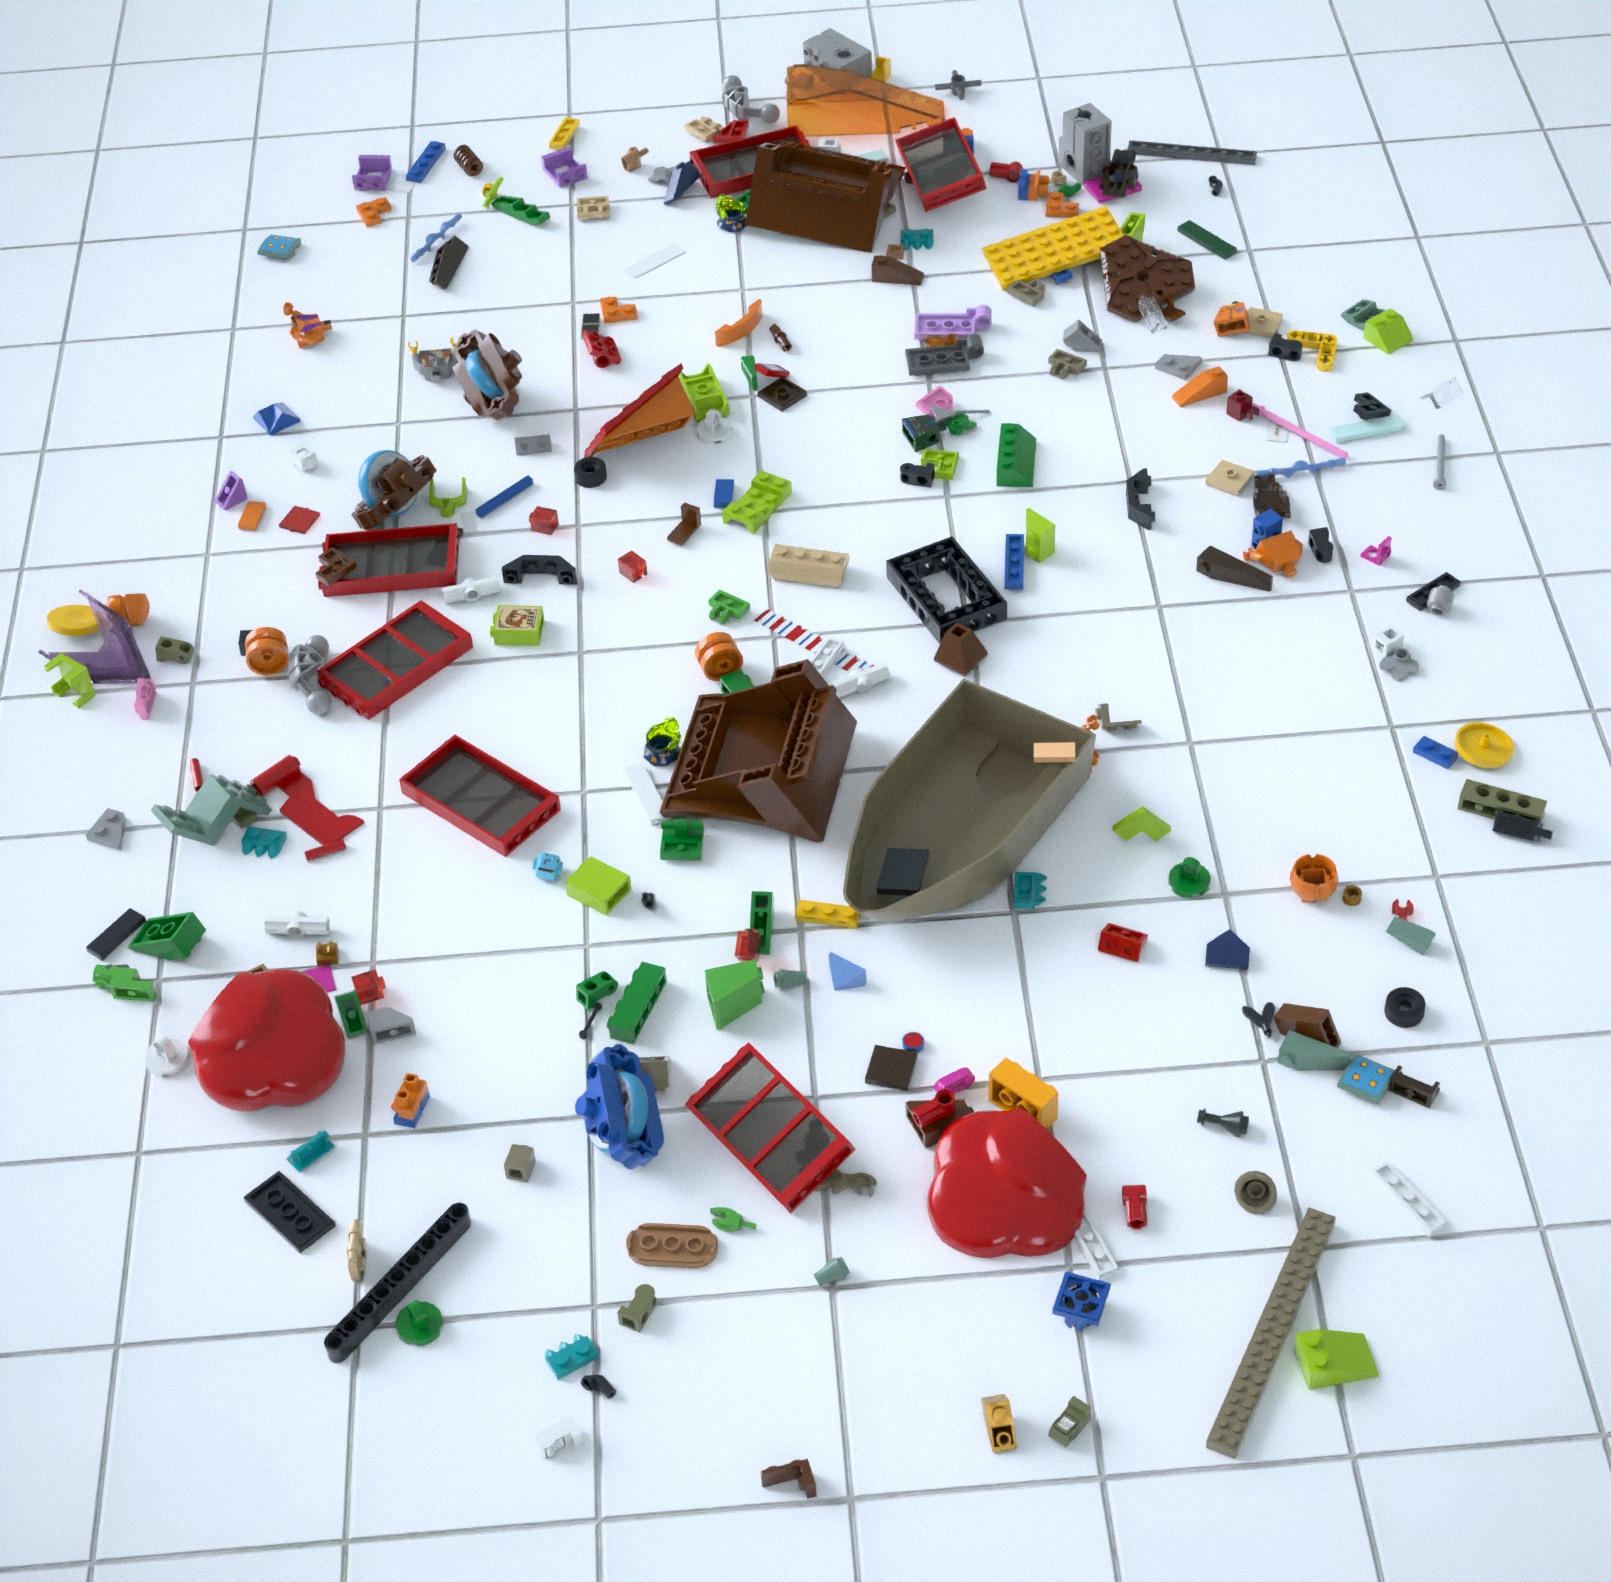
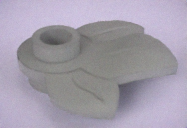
(662, 173)
(1399, 664)

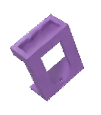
(559, 159)
(372, 163)

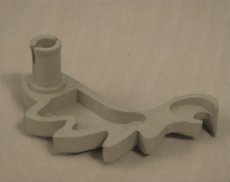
(839, 1181)

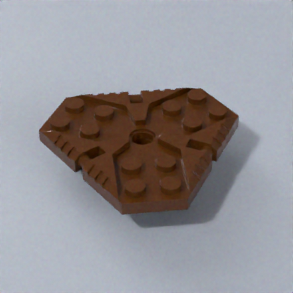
(1134, 272)

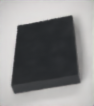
(902, 871)

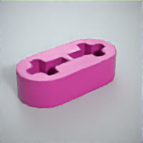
(956, 1080)

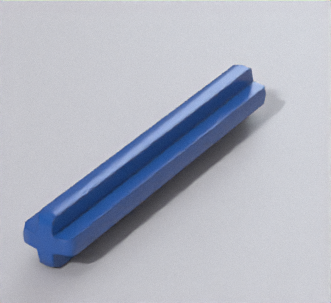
(504, 496)

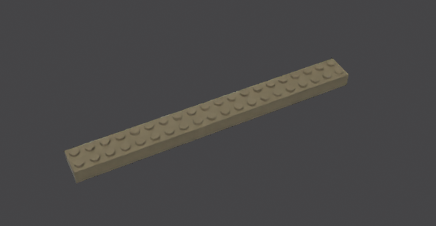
(1270, 1333)

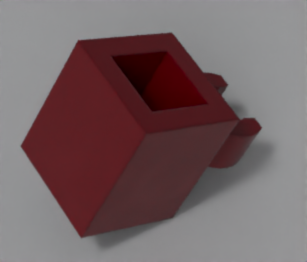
(1240, 406)

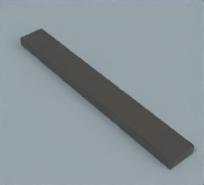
(1193, 152)

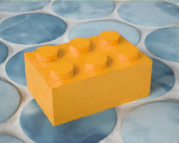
(1016, 1088)

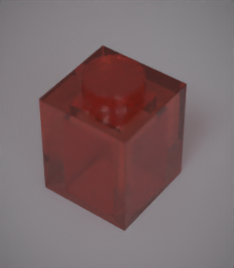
(543, 520)
(632, 566)
(748, 945)
(368, 986)

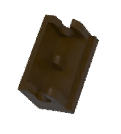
(1413, 1089)

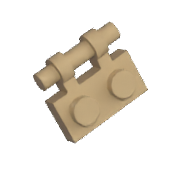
(703, 128)
(598, 204)
(354, 1251)

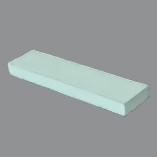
(1366, 428)

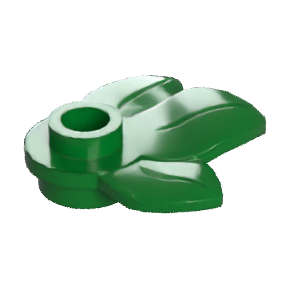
(959, 424)

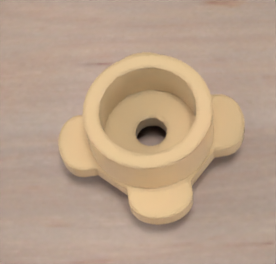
(1057, 178)

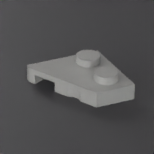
(1178, 365)
(108, 829)

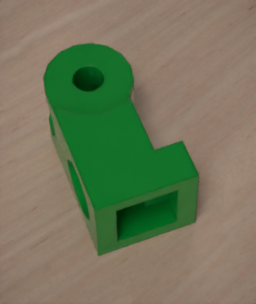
(595, 988)

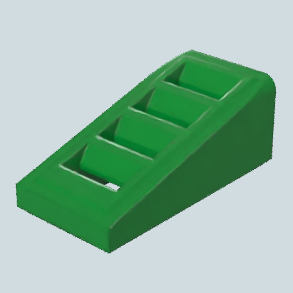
(747, 367)

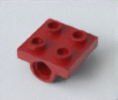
(601, 348)

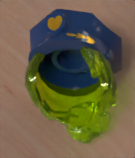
(730, 214)
(663, 742)

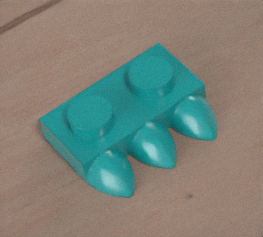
(917, 238)
(263, 840)
(1027, 890)
(571, 1356)

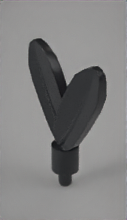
(1261, 1021)

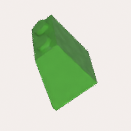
(733, 990)

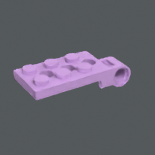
(973, 318)

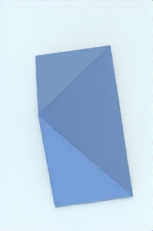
(845, 973)

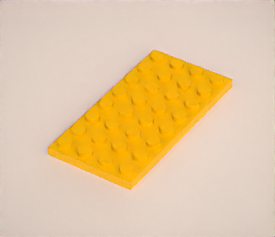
(1052, 247)

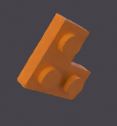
(1057, 208)
(370, 211)
(615, 313)

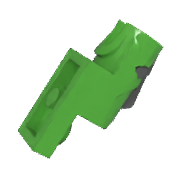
(123, 982)

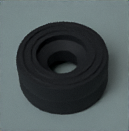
(597, 472)
(1401, 1017)

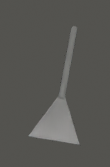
(941, 413)

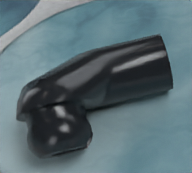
(649, 901)

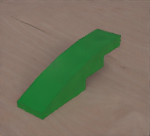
(519, 210)

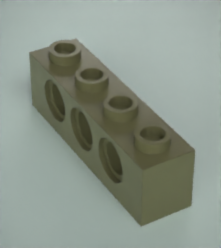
(1488, 799)

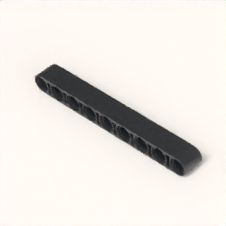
(423, 1256)

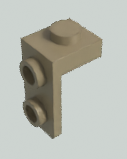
(1103, 716)

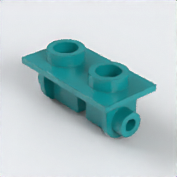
(310, 1152)

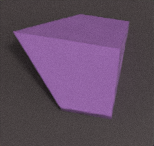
(231, 492)

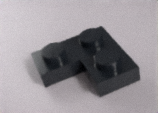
(1370, 407)

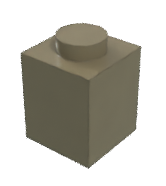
(519, 1162)

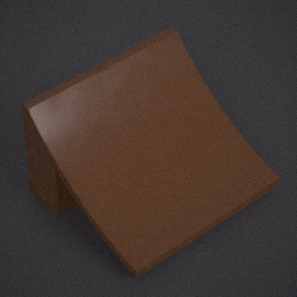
(821, 194)
(765, 754)

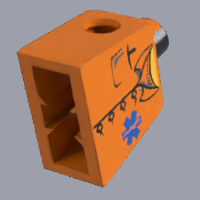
(1232, 319)

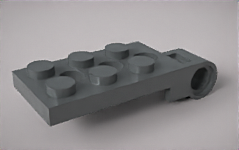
(943, 357)

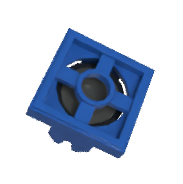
(1081, 1304)

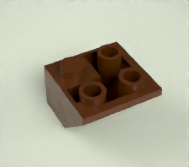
(960, 650)

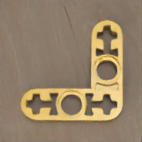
(1323, 342)

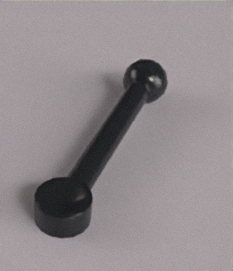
(583, 1033)

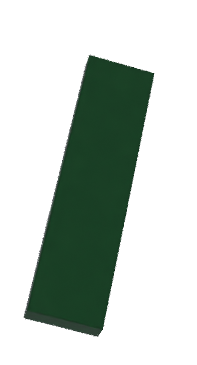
(1207, 239)

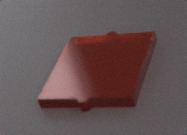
(299, 519)

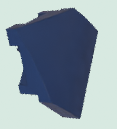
(1227, 952)

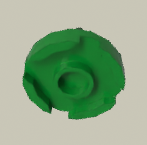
(1189, 878)
(419, 1323)

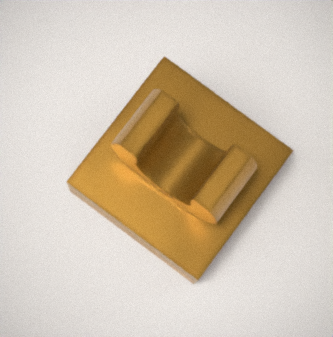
(327, 954)

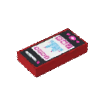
(771, 370)

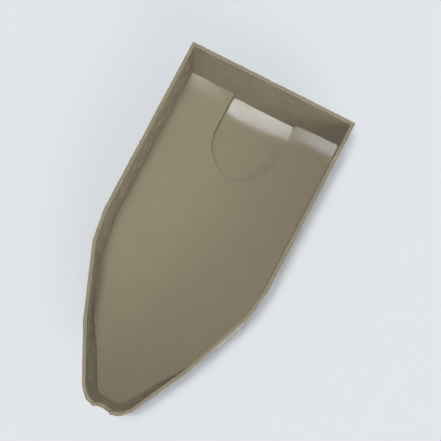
(968, 797)

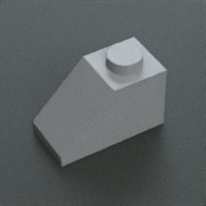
(1081, 338)
(389, 1025)

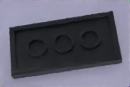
(289, 1212)

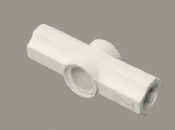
(471, 589)
(861, 679)
(297, 925)

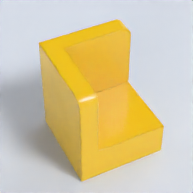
(883, 69)

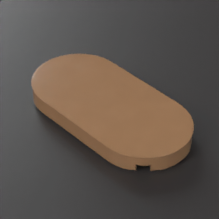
(672, 1245)

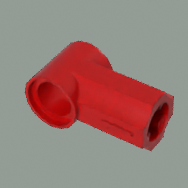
(1008, 171)
(940, 1107)
(1135, 1200)

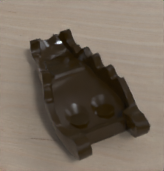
(1270, 495)

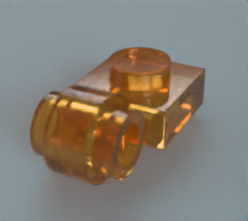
(937, 340)

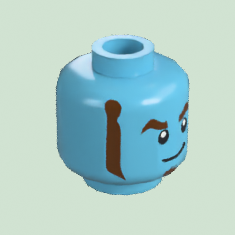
(547, 866)

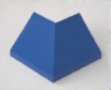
(276, 418)

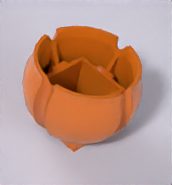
(131, 606)
(1311, 871)

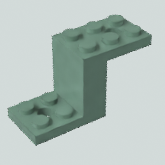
(211, 809)

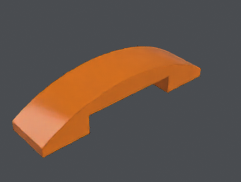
(729, 334)

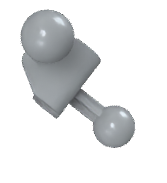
(736, 101)
(301, 667)

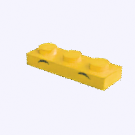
(564, 133)
(827, 914)

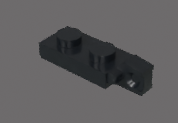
(1520, 827)

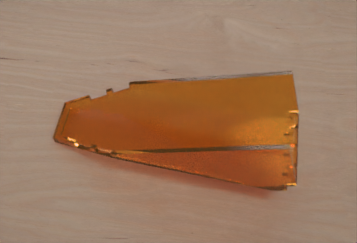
(849, 103)

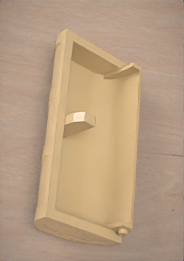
(808, 565)

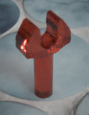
(1402, 912)

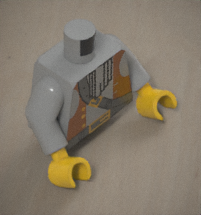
(435, 363)

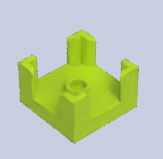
(73, 676)

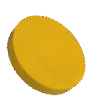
(72, 620)
(1484, 745)

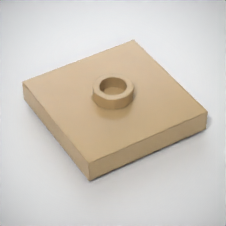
(1263, 322)
(1230, 477)

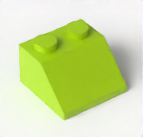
(1387, 331)
(1039, 536)

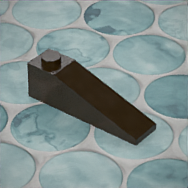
(1227, 568)

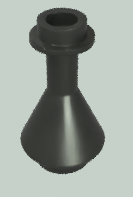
(1233, 1122)

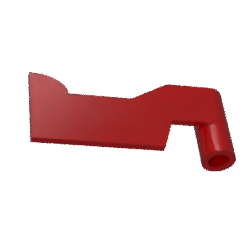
(302, 805)

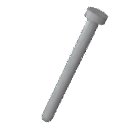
(1440, 482)

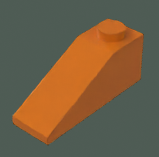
(1204, 386)

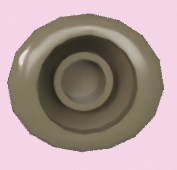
(1255, 1192)

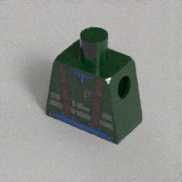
(922, 431)

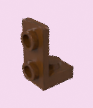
(690, 523)
(794, 1470)

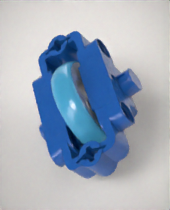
(621, 1108)

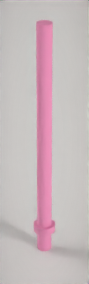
(1307, 435)

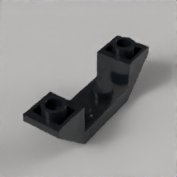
(1139, 513)
(539, 564)

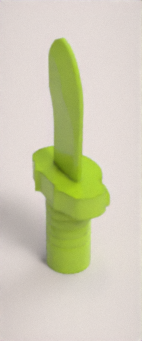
(492, 194)

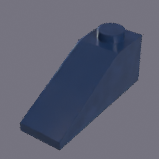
(680, 181)

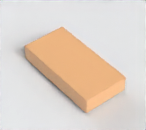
(1054, 752)

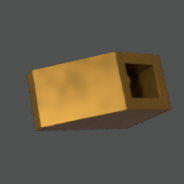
(999, 1422)

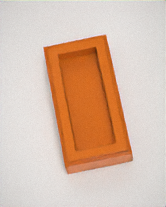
(252, 515)

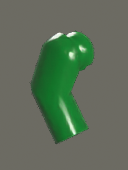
(1068, 190)

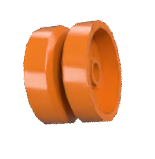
(266, 651)
(718, 655)

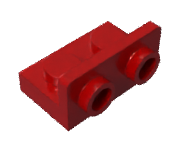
(1122, 942)

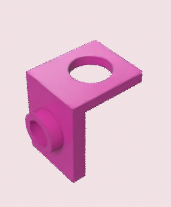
(1383, 551)

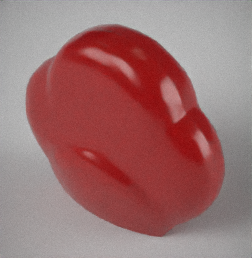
(268, 1042)
(1004, 1187)

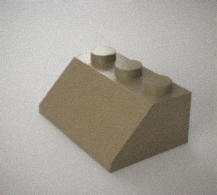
(659, 1070)

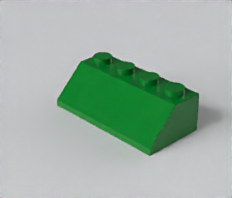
(1015, 456)

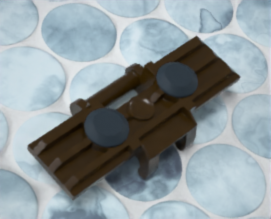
(1119, 174)

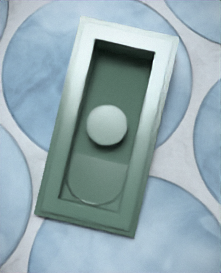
(1411, 934)

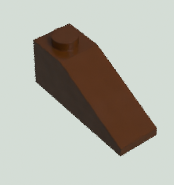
(890, 270)

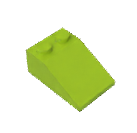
(1333, 1357)

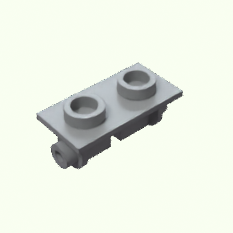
(533, 444)

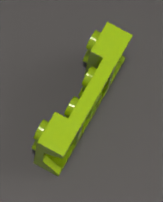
(705, 393)
(759, 501)

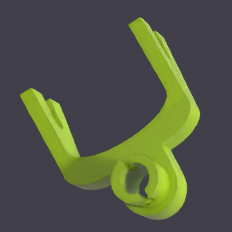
(447, 505)

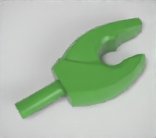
(732, 1221)

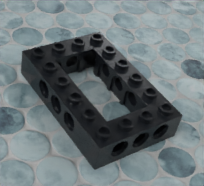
(908, 569)

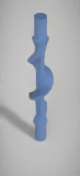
(431, 238)
(1301, 465)

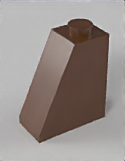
(1307, 1021)
(931, 1133)

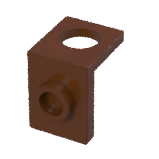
(1170, 312)

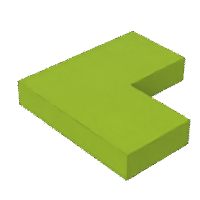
(944, 461)
(1143, 821)

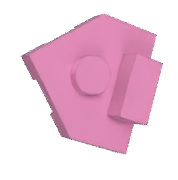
(939, 398)
(145, 697)

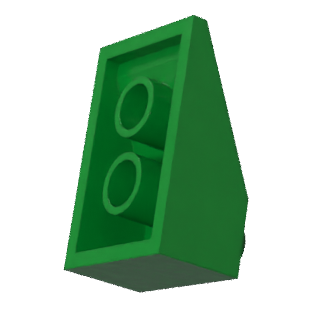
(169, 936)

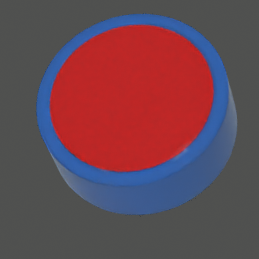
(913, 1042)

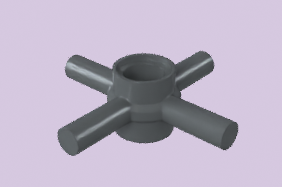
(958, 85)

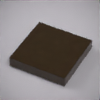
(782, 394)
(891, 1067)

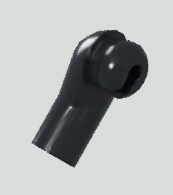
(1216, 184)
(598, 1383)

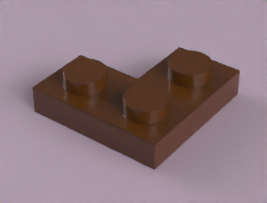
(335, 567)

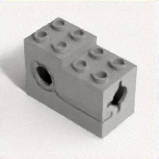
(837, 52)
(1085, 143)

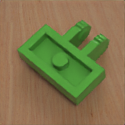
(728, 605)

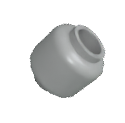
(1440, 600)

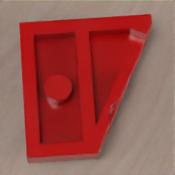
(733, 131)

